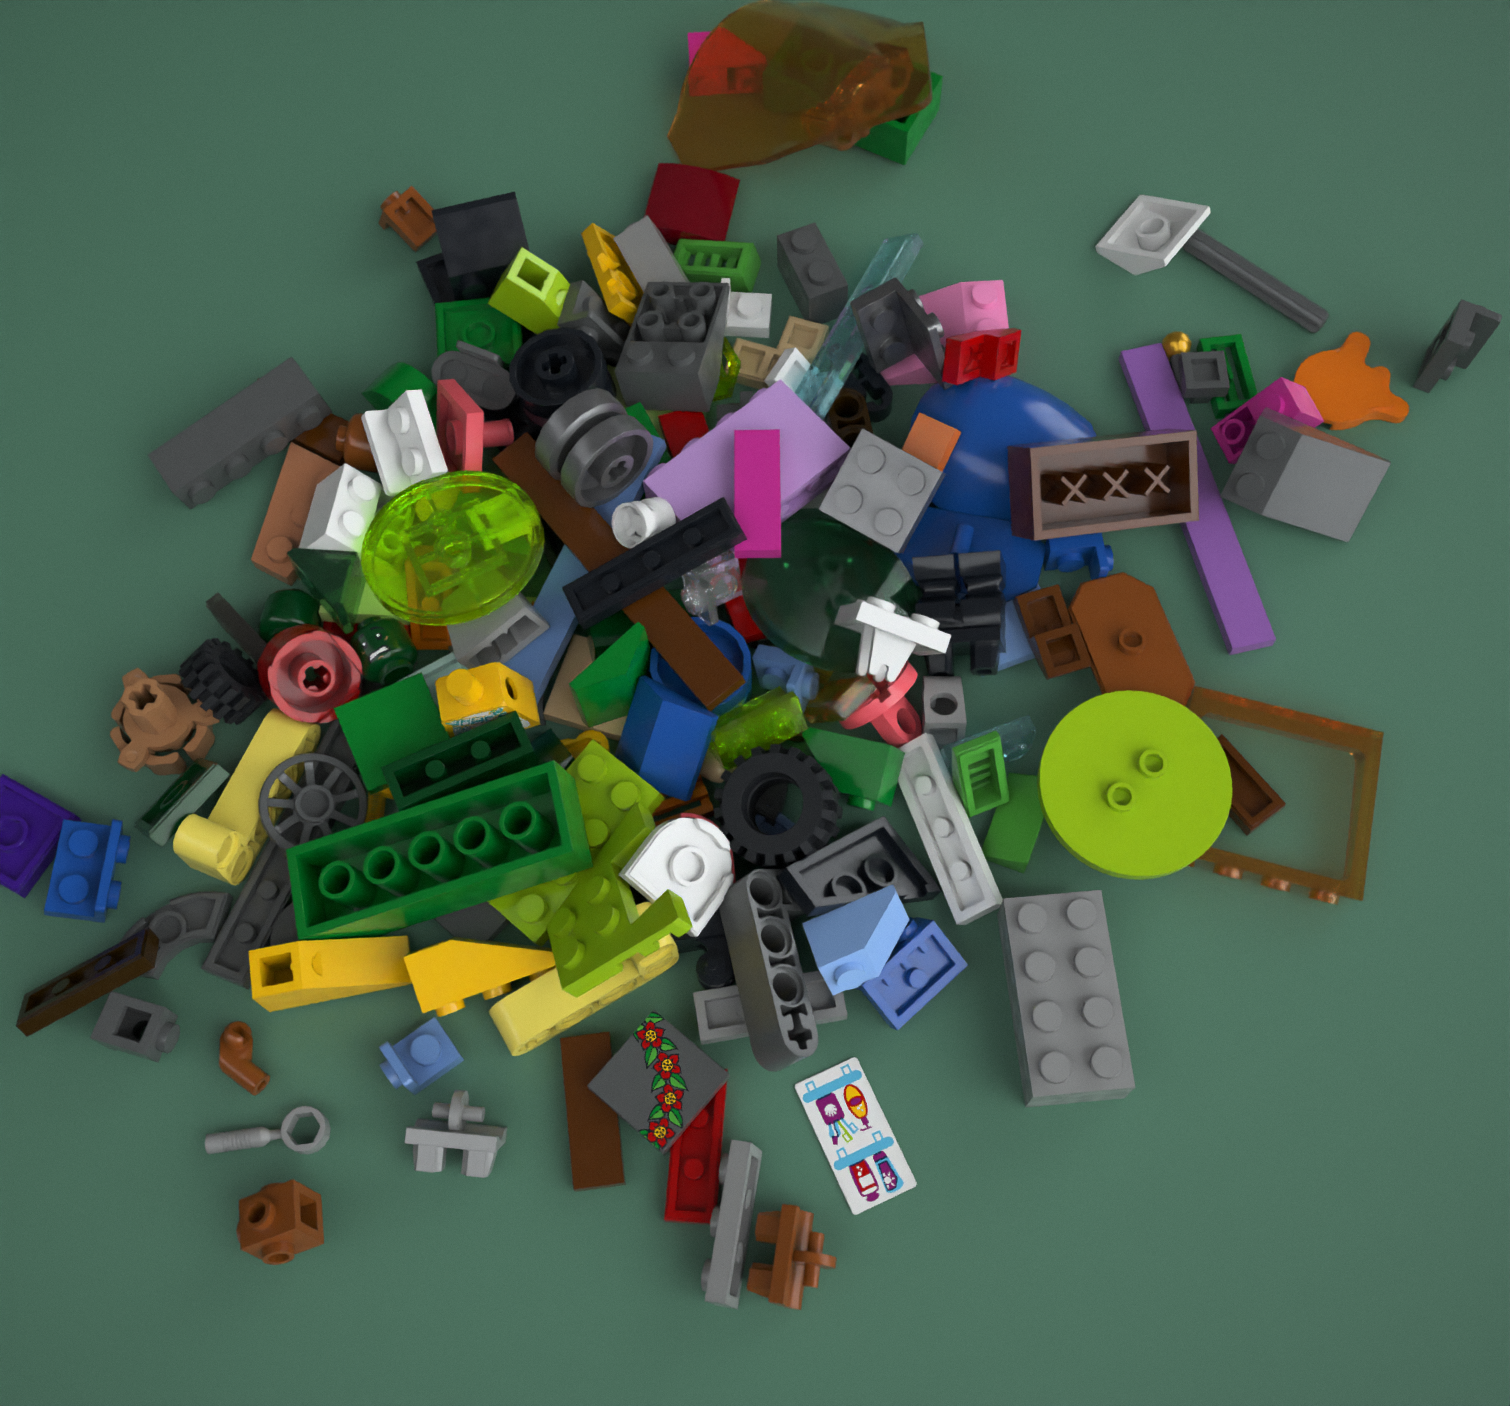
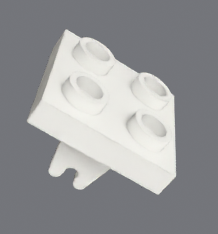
(888, 637)

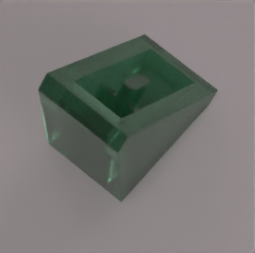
(333, 580)

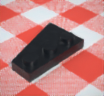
(857, 867)

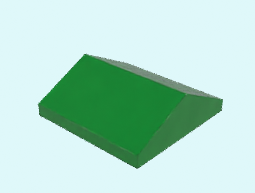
(609, 682)

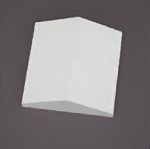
(1151, 233)

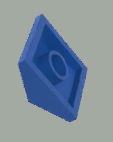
(665, 738)

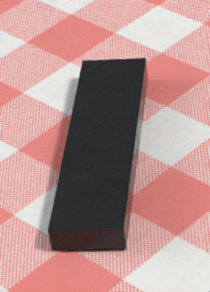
(653, 563)

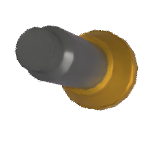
(1173, 345)

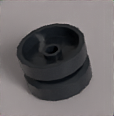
(554, 369)

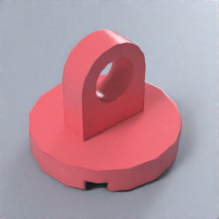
(886, 707)

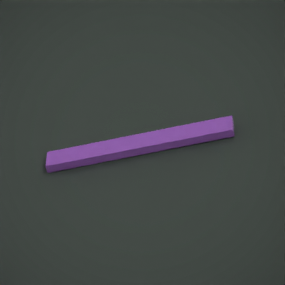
(1212, 538)

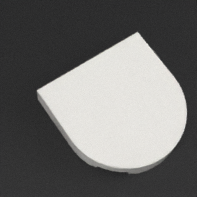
(689, 860)

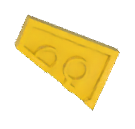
(613, 273)

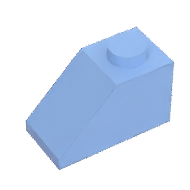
(856, 938)

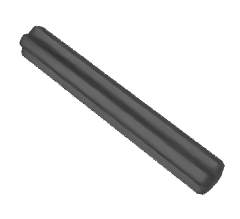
(1256, 281)

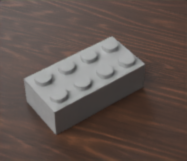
(1064, 999)

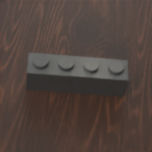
(240, 434)

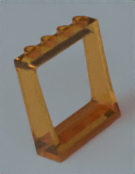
(1360, 742)

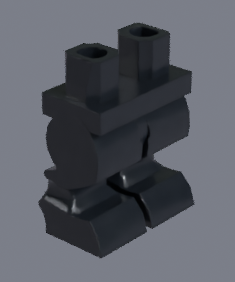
(975, 620)

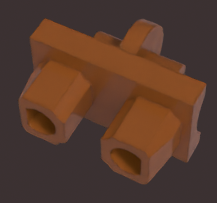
(795, 1260)

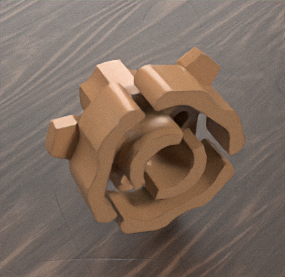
(159, 719)

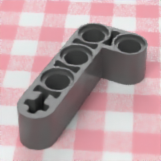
(768, 969)

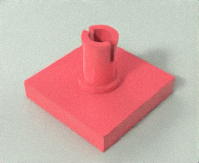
(463, 430)

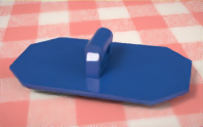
(957, 532)

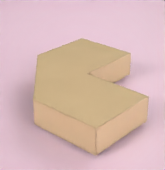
(759, 359)

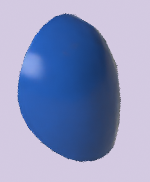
(990, 419)

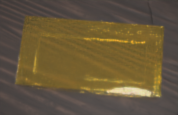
(838, 699)

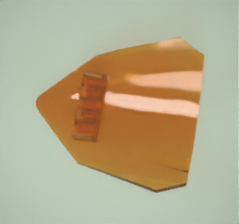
(794, 80)

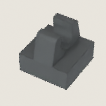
(1203, 375)

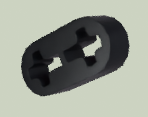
(875, 386)

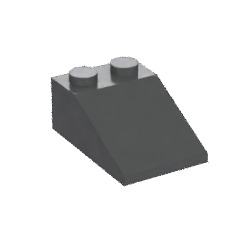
(1304, 476)

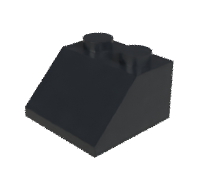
(479, 242)

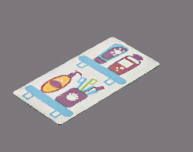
(855, 1135)

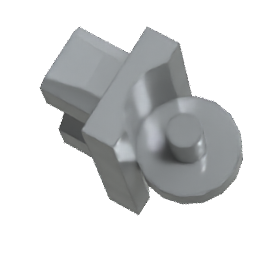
(433, 1137)

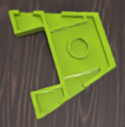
(599, 917)

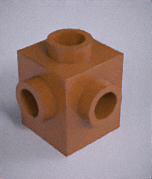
(280, 1222)

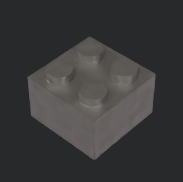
(882, 491)

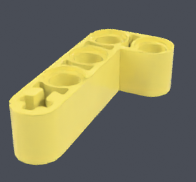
(233, 833)
(545, 1010)

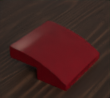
(691, 202)

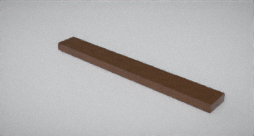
(593, 543)

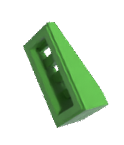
(741, 260)
(980, 774)

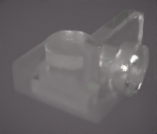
(711, 586)

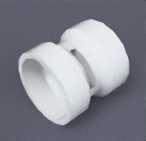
(639, 521)

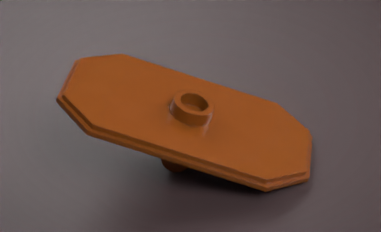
(1130, 638)

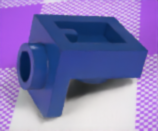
(1076, 551)

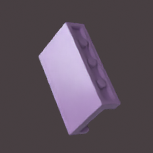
(705, 467)

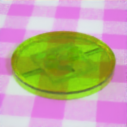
(452, 548)

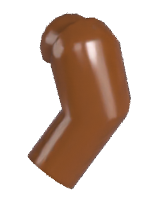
(236, 1058)

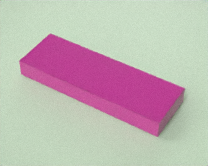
(758, 492)

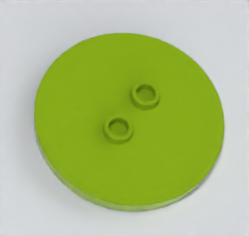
(1134, 785)

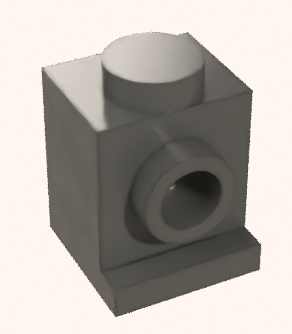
(125, 1018)

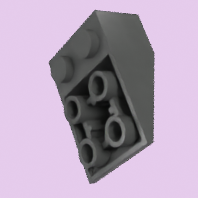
(675, 347)

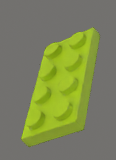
(605, 795)

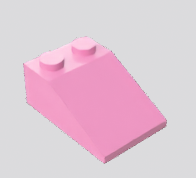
(960, 310)

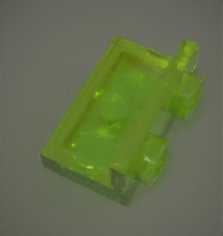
(757, 723)

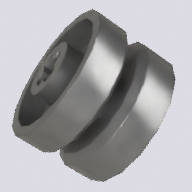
(593, 447)

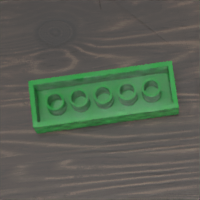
(440, 856)

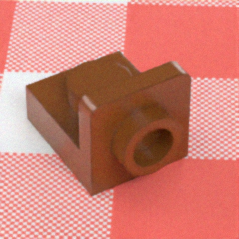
(409, 217)

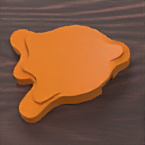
(1347, 388)

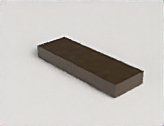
(88, 981)

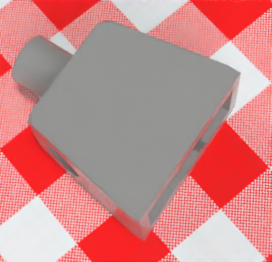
(497, 634)

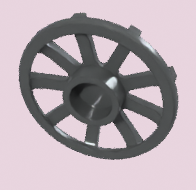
(313, 803)

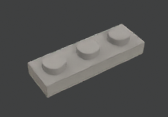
(722, 1016)
(732, 1224)

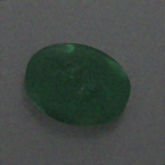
(818, 572)

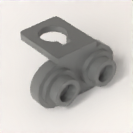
(478, 374)

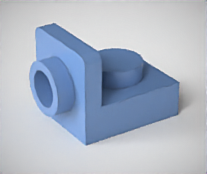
(780, 669)
(420, 1057)

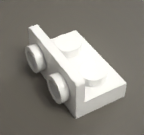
(404, 443)

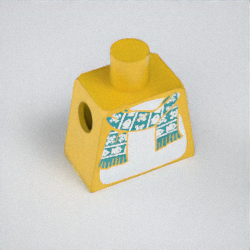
(484, 694)

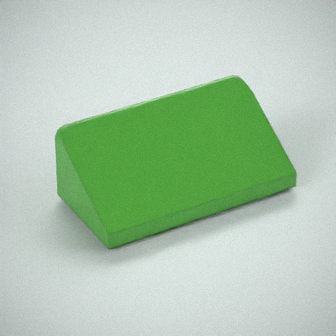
(1015, 825)

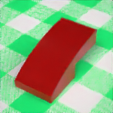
(981, 354)

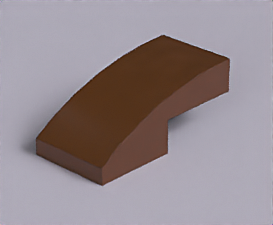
(1050, 632)

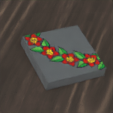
(658, 1082)

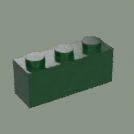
(461, 762)

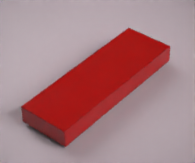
(695, 1166)

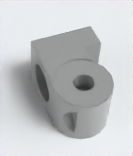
(943, 709)

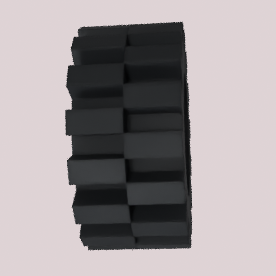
(223, 681)

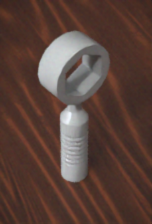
(262, 1136)

